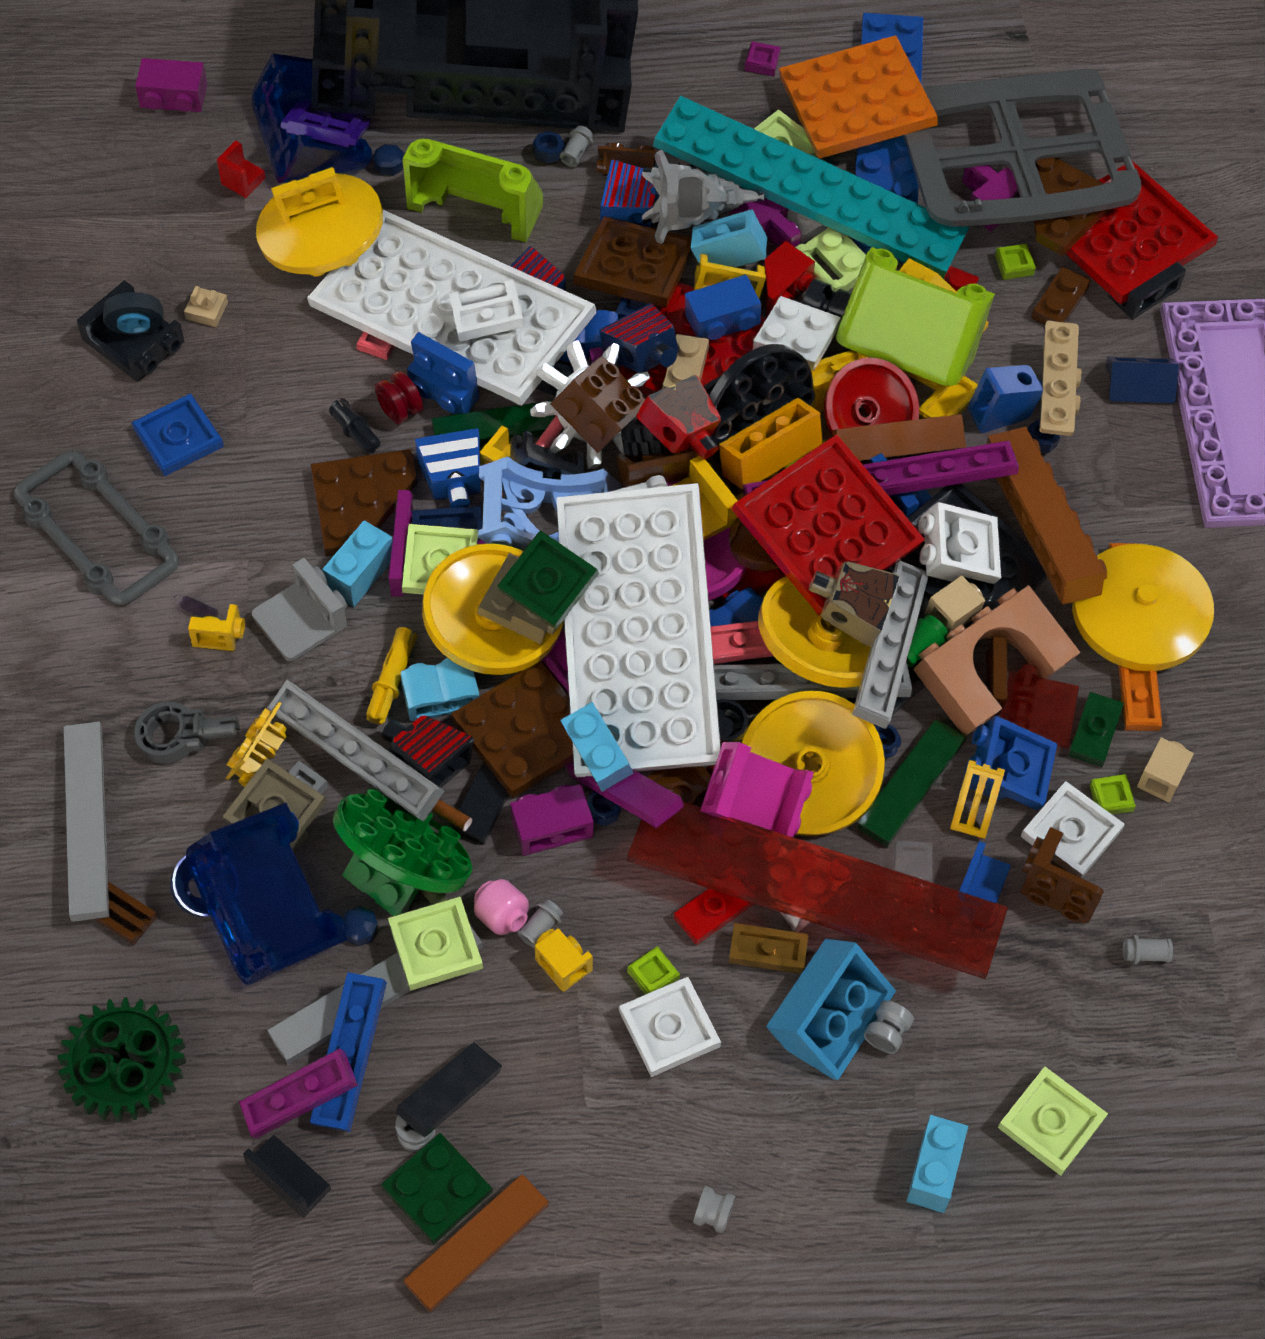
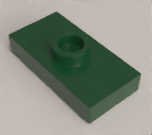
(1096, 729)

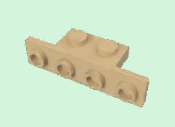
(1060, 379)

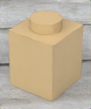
(956, 603)
(1165, 769)

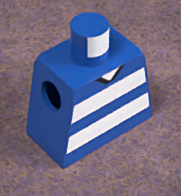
(451, 465)

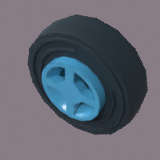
(133, 313)

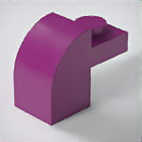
(989, 185)
(773, 221)

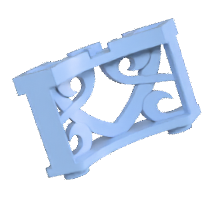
(526, 483)

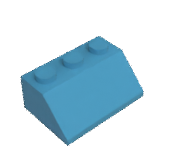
(831, 1007)

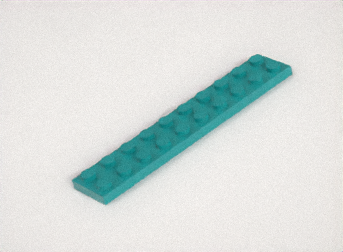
(808, 185)

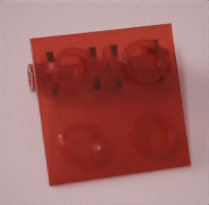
(1040, 705)

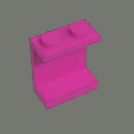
(757, 790)

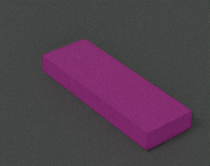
(402, 521)
(298, 1093)

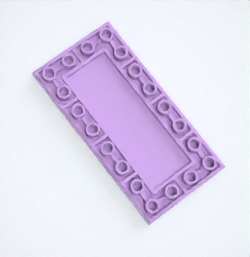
(1222, 403)

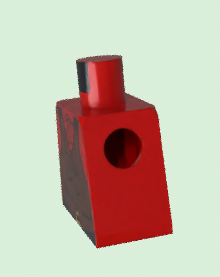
(682, 417)

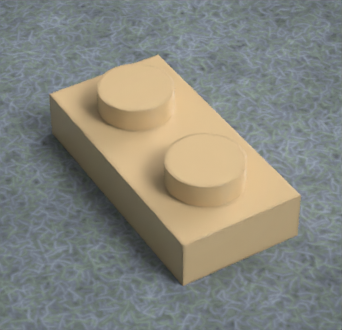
(689, 360)

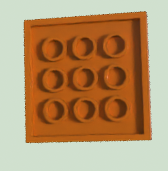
(857, 97)

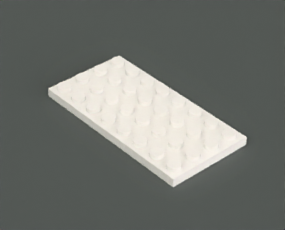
(405, 289)
(643, 625)

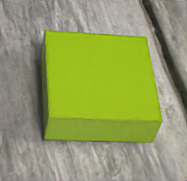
(1015, 261)
(1113, 794)
(653, 971)

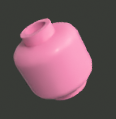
(501, 906)

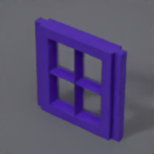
(330, 127)

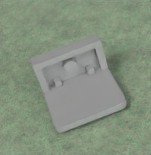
(302, 613)

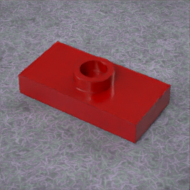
(709, 914)

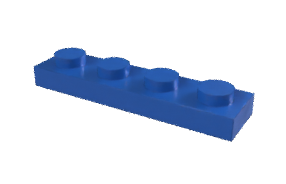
(354, 1034)

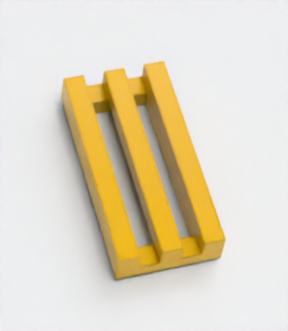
(984, 772)

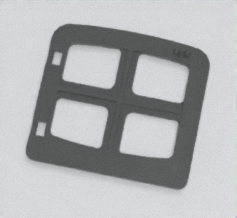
(1021, 151)

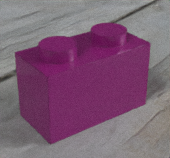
(171, 85)
(551, 819)

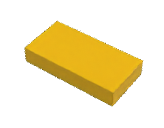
(948, 399)

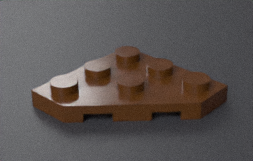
(1063, 232)
(359, 491)

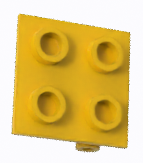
(260, 743)

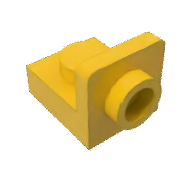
(216, 633)

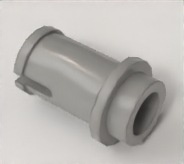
(579, 140)
(542, 920)
(1147, 949)

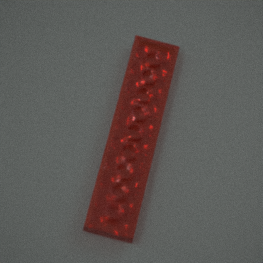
(824, 887)

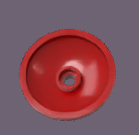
(875, 386)

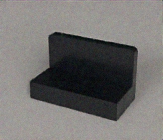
(1153, 291)
(287, 1175)

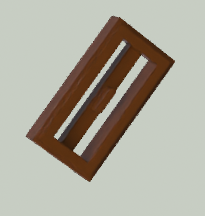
(997, 670)
(133, 904)

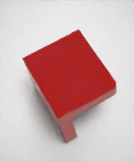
(237, 172)

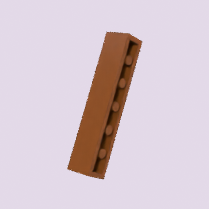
(1049, 522)

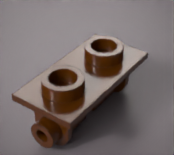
(641, 157)

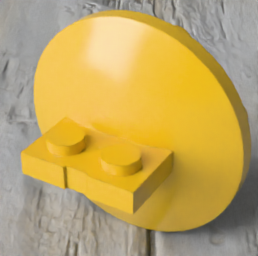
(319, 223)

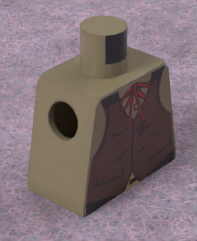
(856, 599)

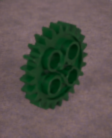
(109, 1090)

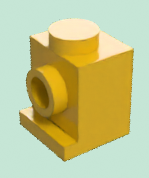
(562, 958)

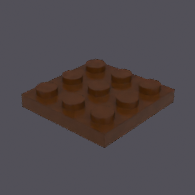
(631, 264)
(520, 728)

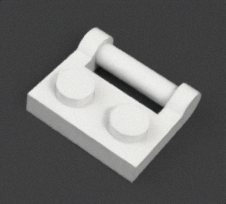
(486, 310)

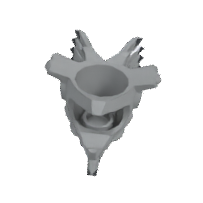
(690, 196)

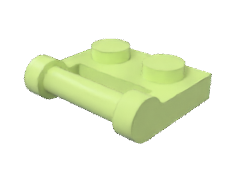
(839, 254)

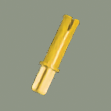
(387, 685)

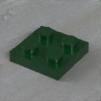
(548, 579)
(437, 1188)

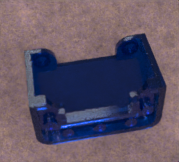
(294, 156)
(261, 895)

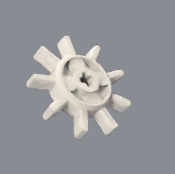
(560, 382)

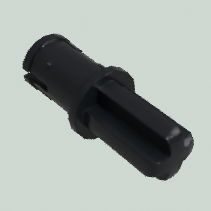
(354, 426)

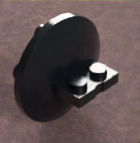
(757, 387)

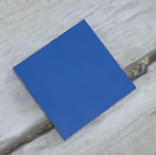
(177, 434)

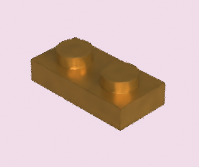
(768, 948)

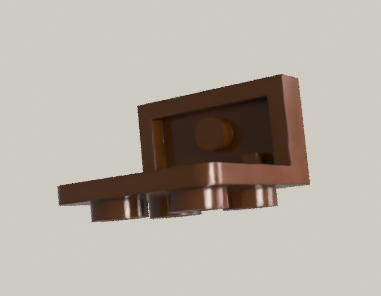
(599, 403)
(1055, 886)

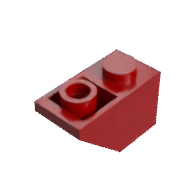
(787, 274)

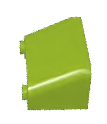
(442, 169)
(913, 321)

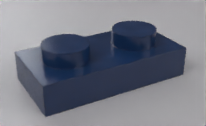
(449, 517)

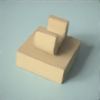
(205, 306)

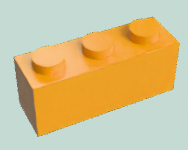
(771, 443)

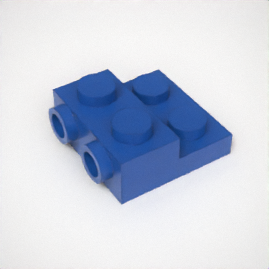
(443, 375)
(1022, 754)

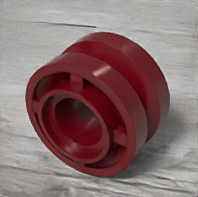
(398, 397)

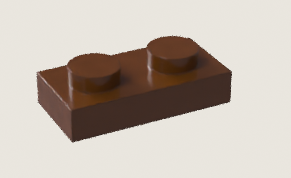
(1061, 297)

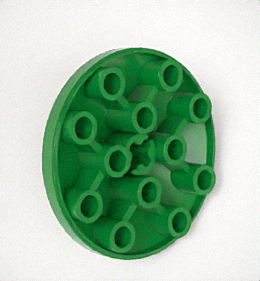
(398, 851)

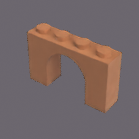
(950, 668)

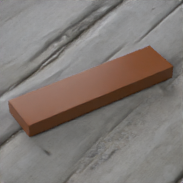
(905, 437)
(476, 1243)

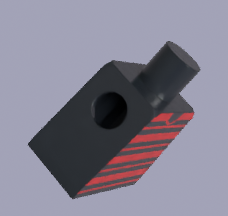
(430, 748)

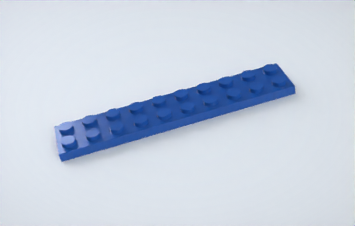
(889, 161)

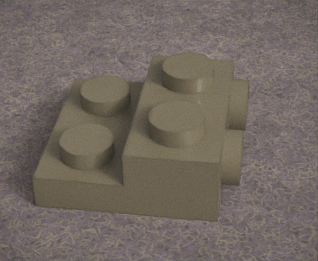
(508, 613)
(271, 788)

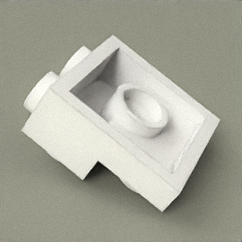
(960, 544)

